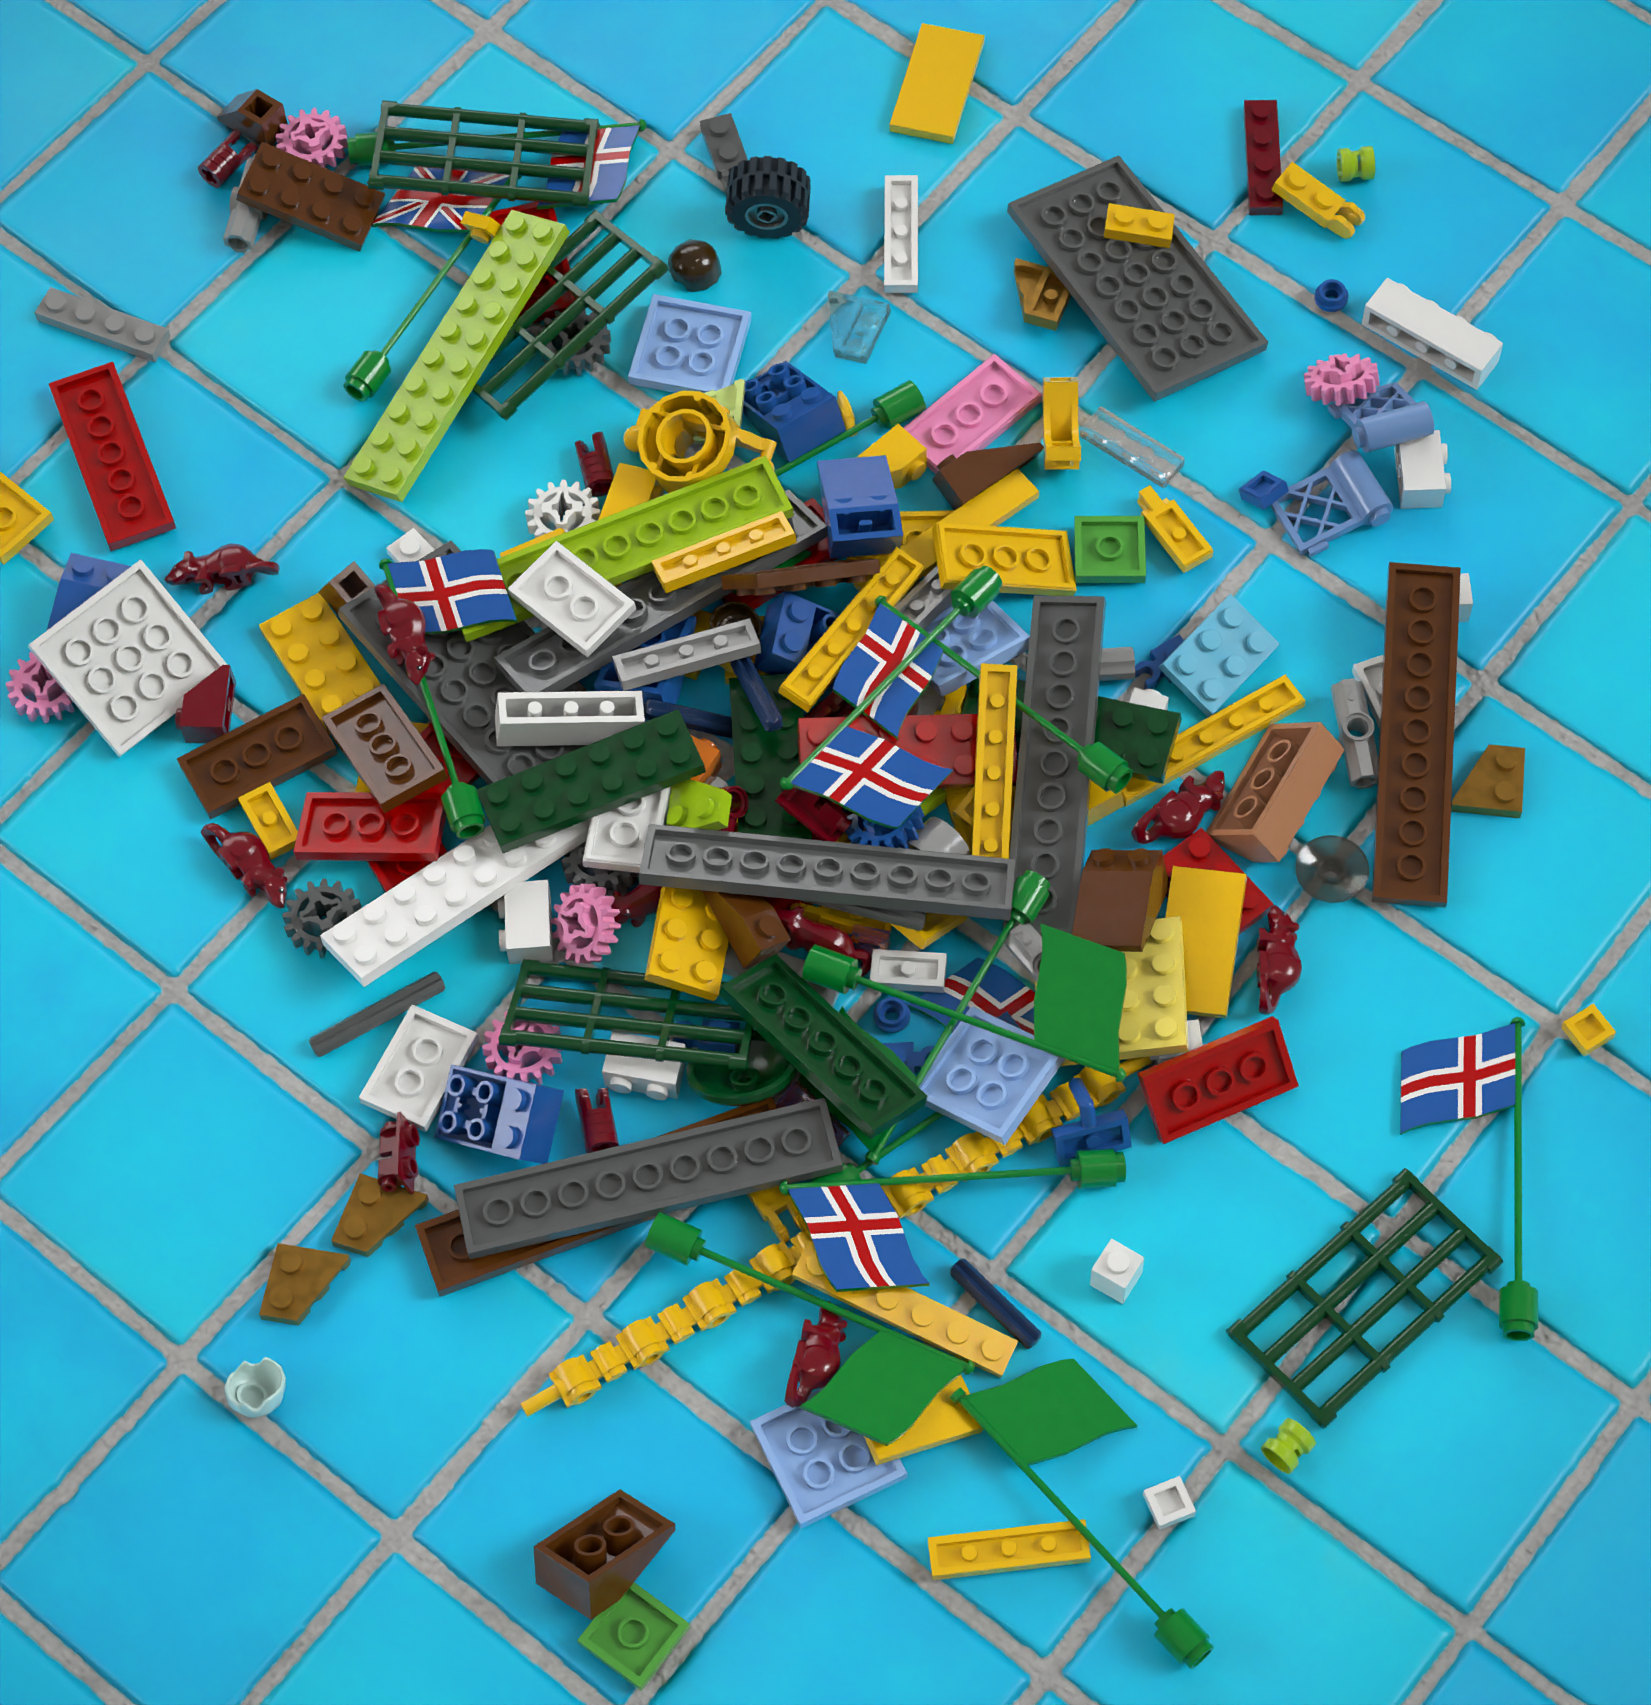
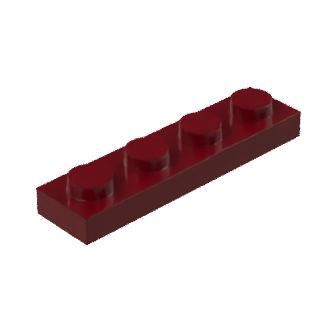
(1262, 156)

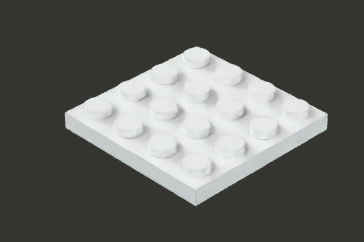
(127, 657)

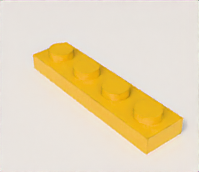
(724, 551)
(1007, 1550)

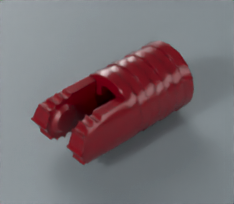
(225, 160)
(595, 465)
(597, 1123)

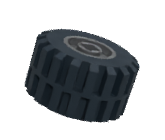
(768, 197)

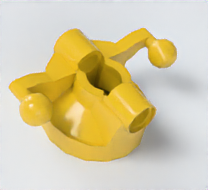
(669, 428)

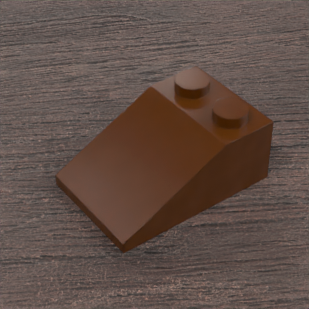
(1120, 897)
(600, 1553)

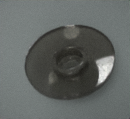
(1333, 855)

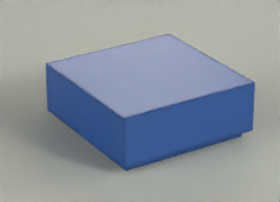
(1263, 490)

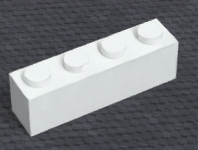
(1432, 333)
(565, 716)

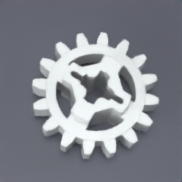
(549, 507)

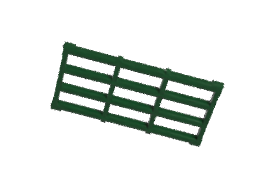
(454, 138)
(583, 300)
(595, 1021)
(1353, 1333)

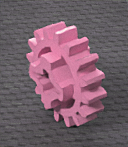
(314, 137)
(1341, 379)
(38, 685)
(585, 923)
(529, 1062)

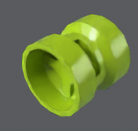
(1355, 163)
(1288, 1445)

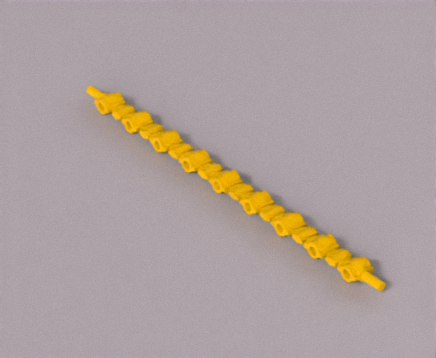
(712, 1303)

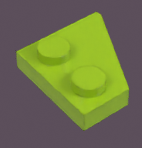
(698, 806)

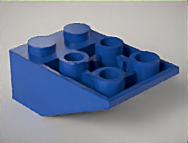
(791, 410)
(859, 506)
(790, 632)
(499, 1114)

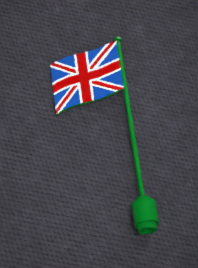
(429, 213)

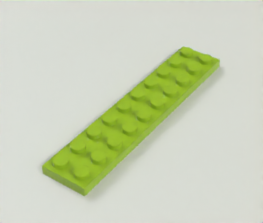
(456, 356)
(629, 540)

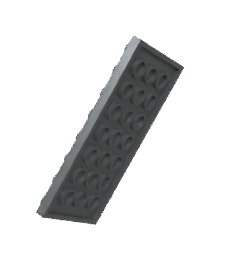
(1148, 301)
(461, 684)

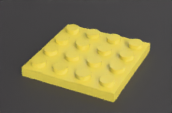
(1155, 996)

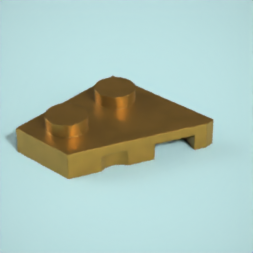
(1040, 294)
(1494, 784)
(374, 1215)
(298, 1281)

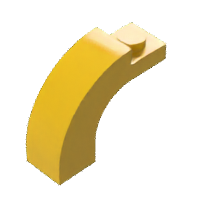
(1060, 423)

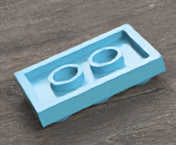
(1219, 655)

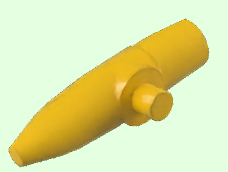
(846, 411)

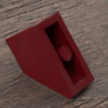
(208, 707)

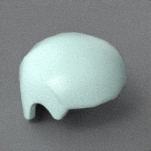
(256, 1388)

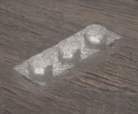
(1132, 447)

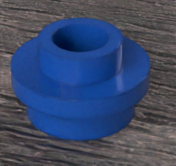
(1334, 289)
(891, 1005)

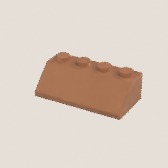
(1276, 790)

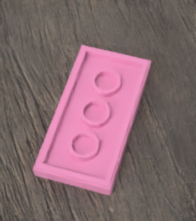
(974, 412)

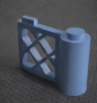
(1390, 423)
(1357, 495)

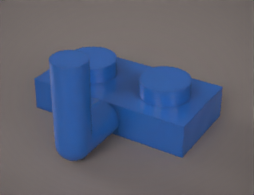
(1093, 1131)

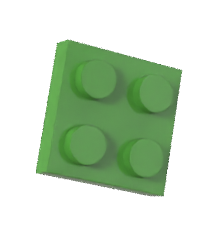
(1109, 549)
(634, 1636)

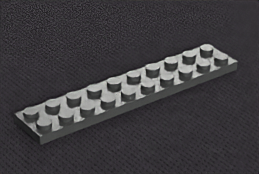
(552, 664)
(1050, 790)
(828, 872)
(647, 1178)

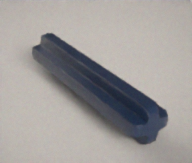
(757, 694)
(693, 718)
(995, 1303)

